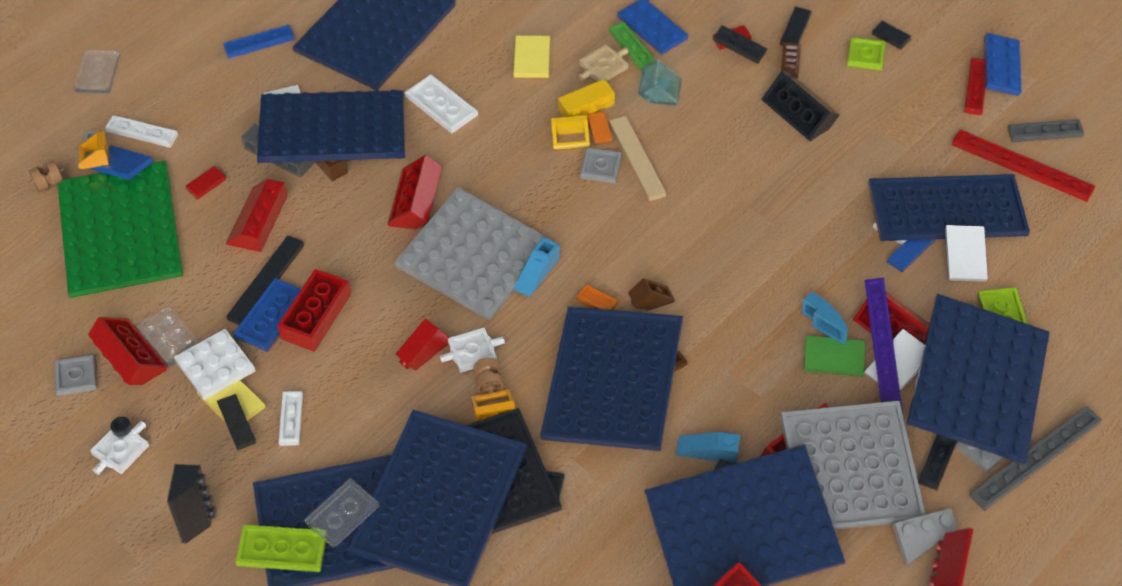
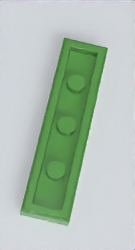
(636, 49)

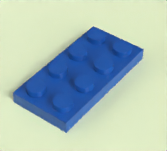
(652, 26)
(1002, 64)
(261, 323)

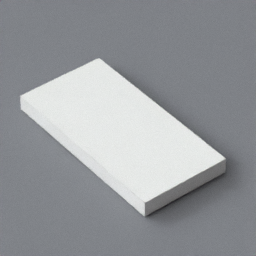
(441, 103)

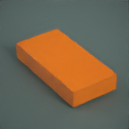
(599, 128)
(595, 298)

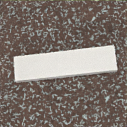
(141, 131)

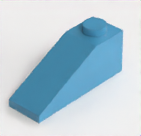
(710, 446)

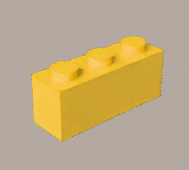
(587, 100)

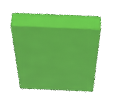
(832, 357)

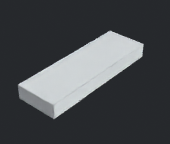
(291, 418)

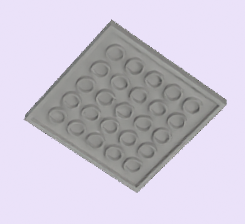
(470, 253)
(859, 462)

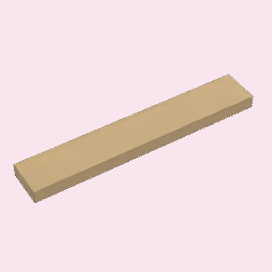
(637, 158)

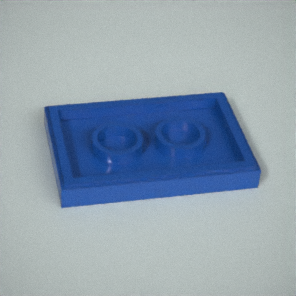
(124, 163)

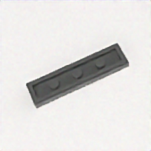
(1045, 130)

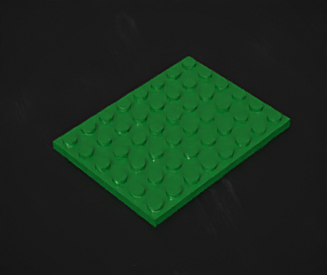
(118, 230)

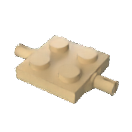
(603, 64)

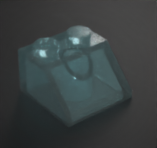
(659, 84)

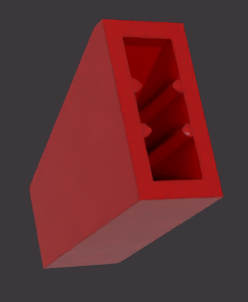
(422, 345)

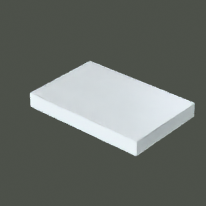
(966, 253)
(908, 358)

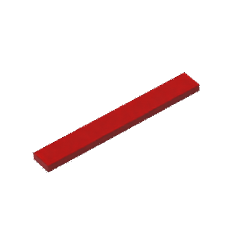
(1023, 165)

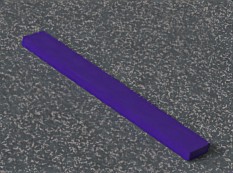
(882, 341)

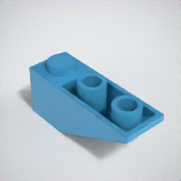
(538, 266)

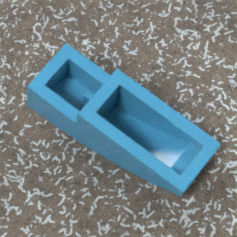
(825, 317)

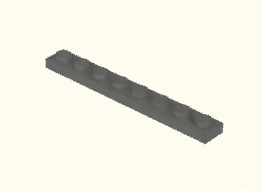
(1038, 457)

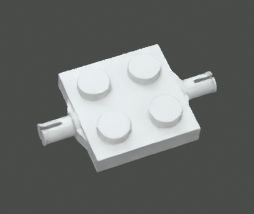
(471, 347)
(119, 451)

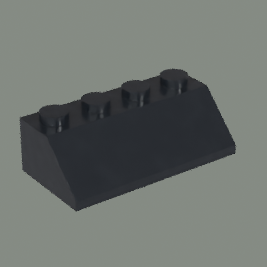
(799, 106)
(190, 501)

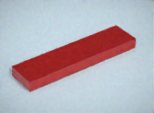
(976, 87)

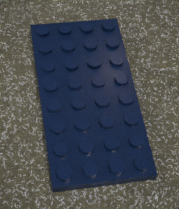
(924, 206)

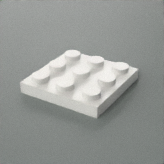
(214, 364)

